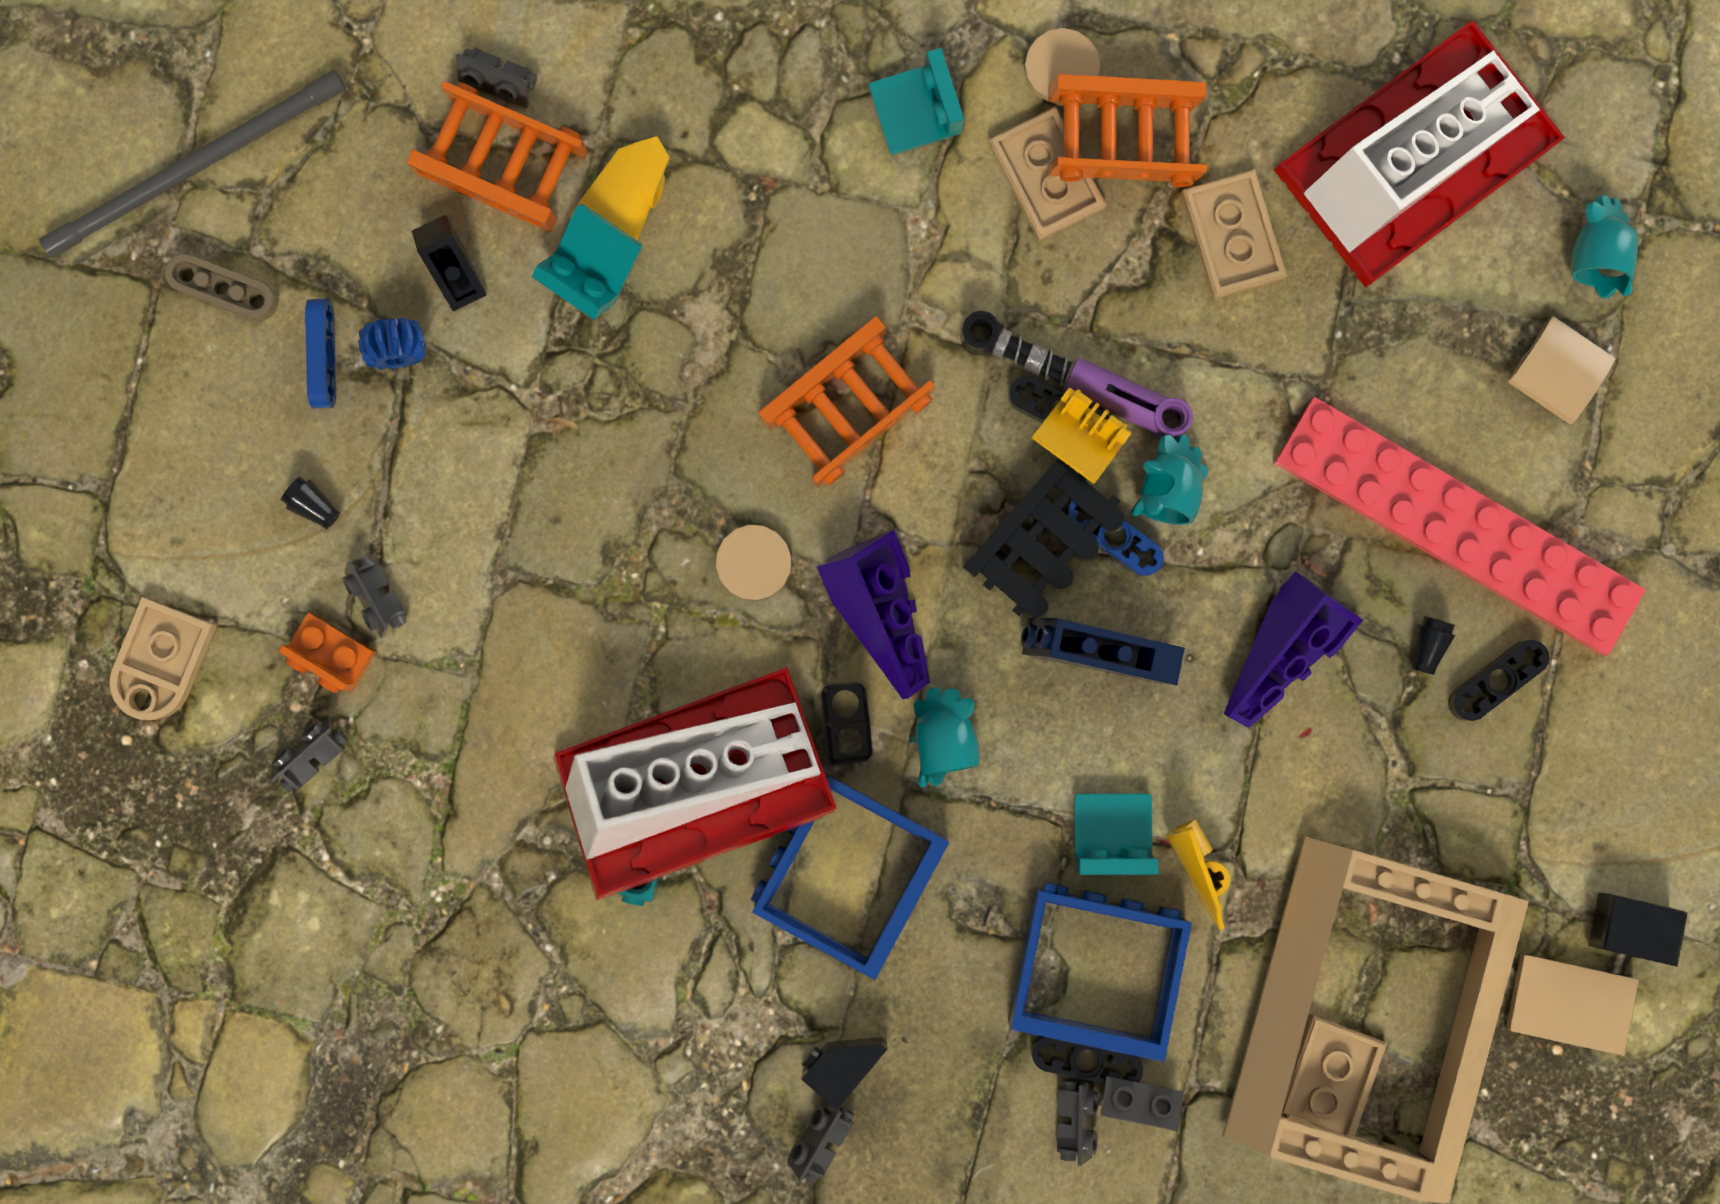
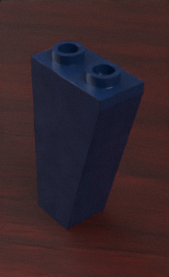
(1102, 650)

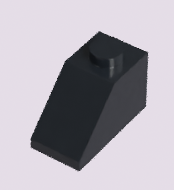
(448, 262)
(841, 1067)

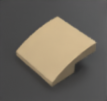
(1561, 370)

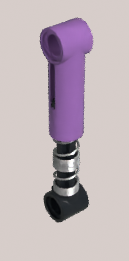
(1104, 387)

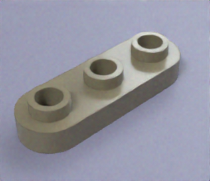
(209, 279)

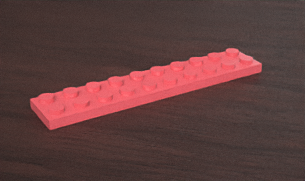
(1459, 526)

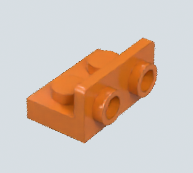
(328, 654)

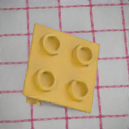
(1081, 435)

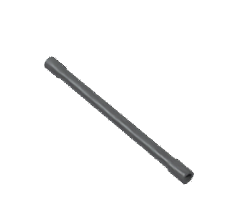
(74, 232)

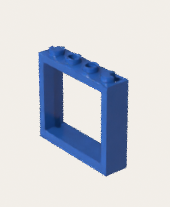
(899, 915)
(1091, 1035)

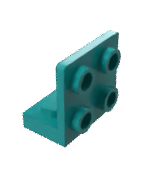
(918, 105)
(589, 263)
(1114, 834)

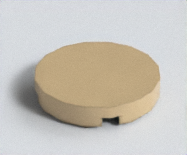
(1059, 53)
(753, 562)

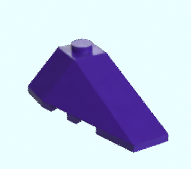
(873, 599)
(1293, 636)

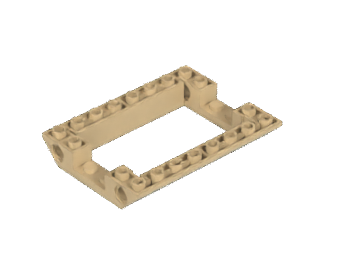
(1287, 999)

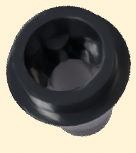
(309, 502)
(1431, 644)

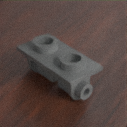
(481, 72)
(377, 610)
(295, 764)
(1141, 1103)
(1078, 1136)
(810, 1155)

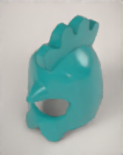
(1605, 243)
(1172, 483)
(944, 735)

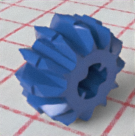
(392, 343)

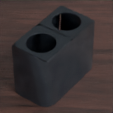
(841, 723)
(1638, 929)

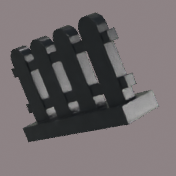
(1032, 551)

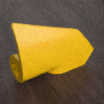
(629, 186)
(1190, 847)

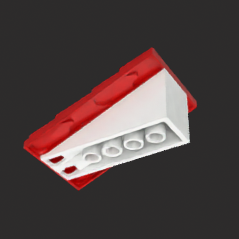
(1419, 153)
(693, 783)

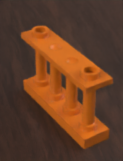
(1145, 97)
(502, 193)
(840, 365)

